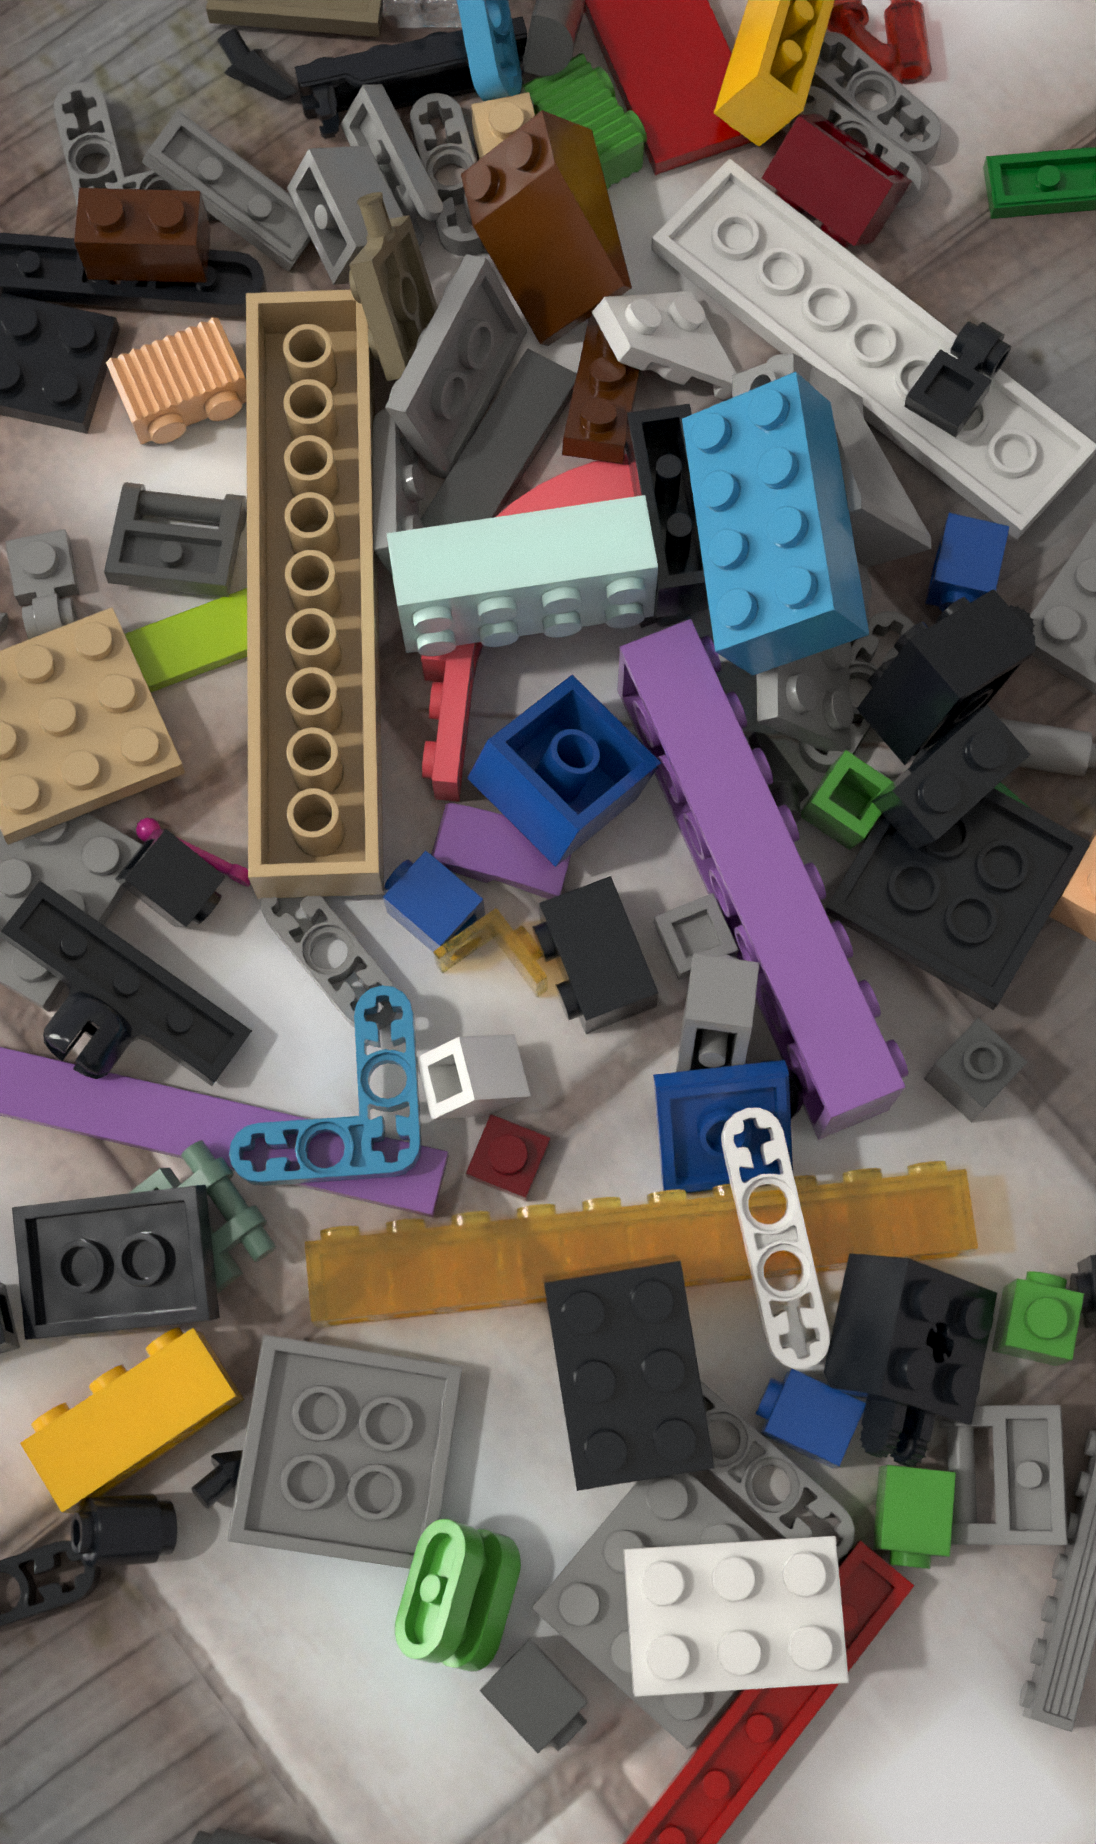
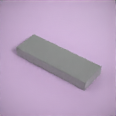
(230, 189)

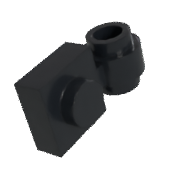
(955, 387)

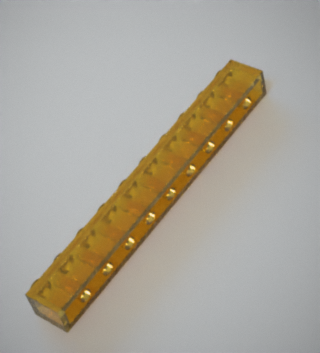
(504, 1261)

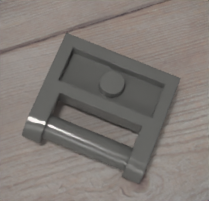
(174, 554)

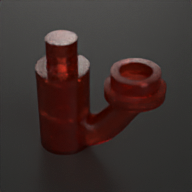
(906, 33)

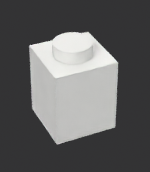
(473, 1076)

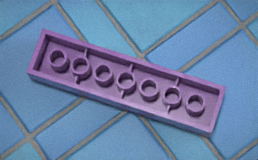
(764, 890)

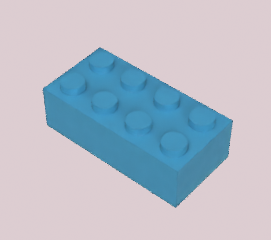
(774, 526)

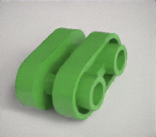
(457, 1595)

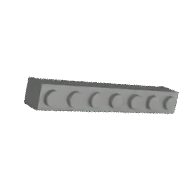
(1069, 1615)

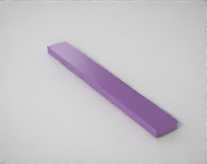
(173, 1119)

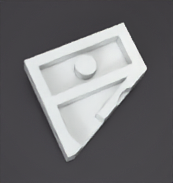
(666, 336)

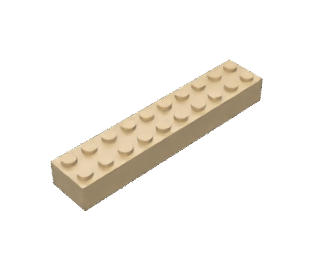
(312, 599)

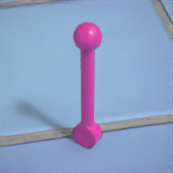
(233, 871)

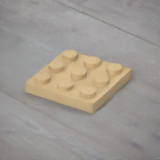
(76, 727)

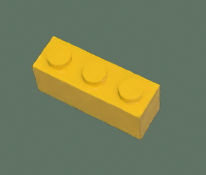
(772, 65)
(130, 1418)

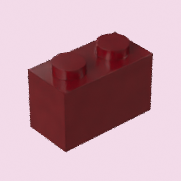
(835, 180)

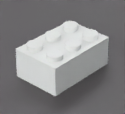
(735, 1616)

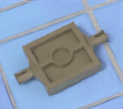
(391, 286)

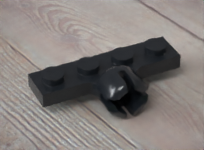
(117, 994)

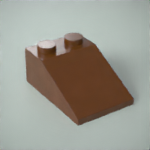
(548, 223)

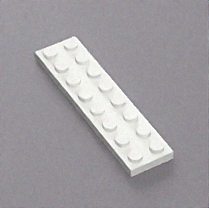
(859, 329)

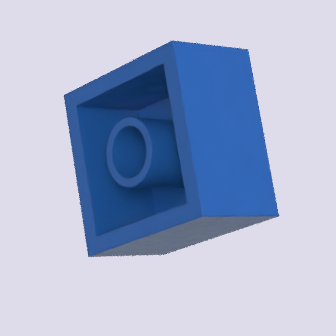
(563, 769)

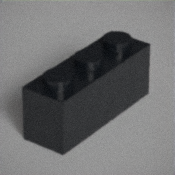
(662, 474)

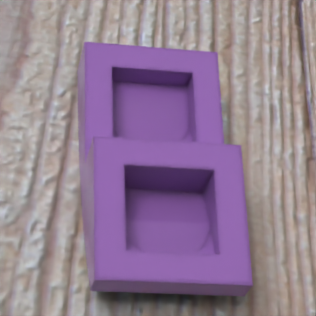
(492, 848)

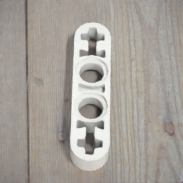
(784, 1235)

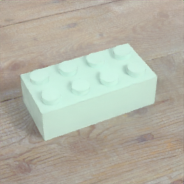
(524, 575)

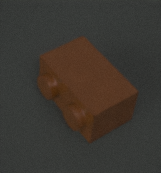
(142, 235)

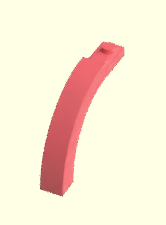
(456, 670)

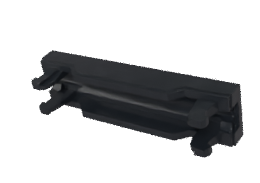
(404, 69)

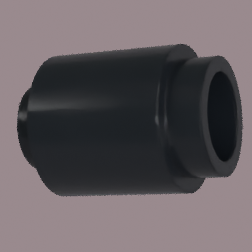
(124, 1530)

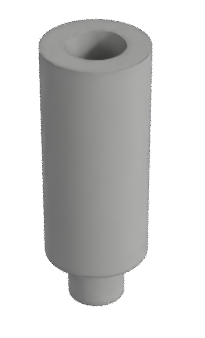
(1054, 747)

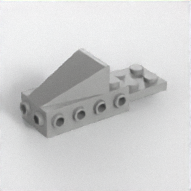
(812, 694)

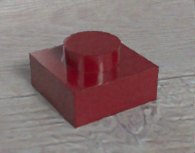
(508, 1157)

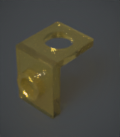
(516, 945)

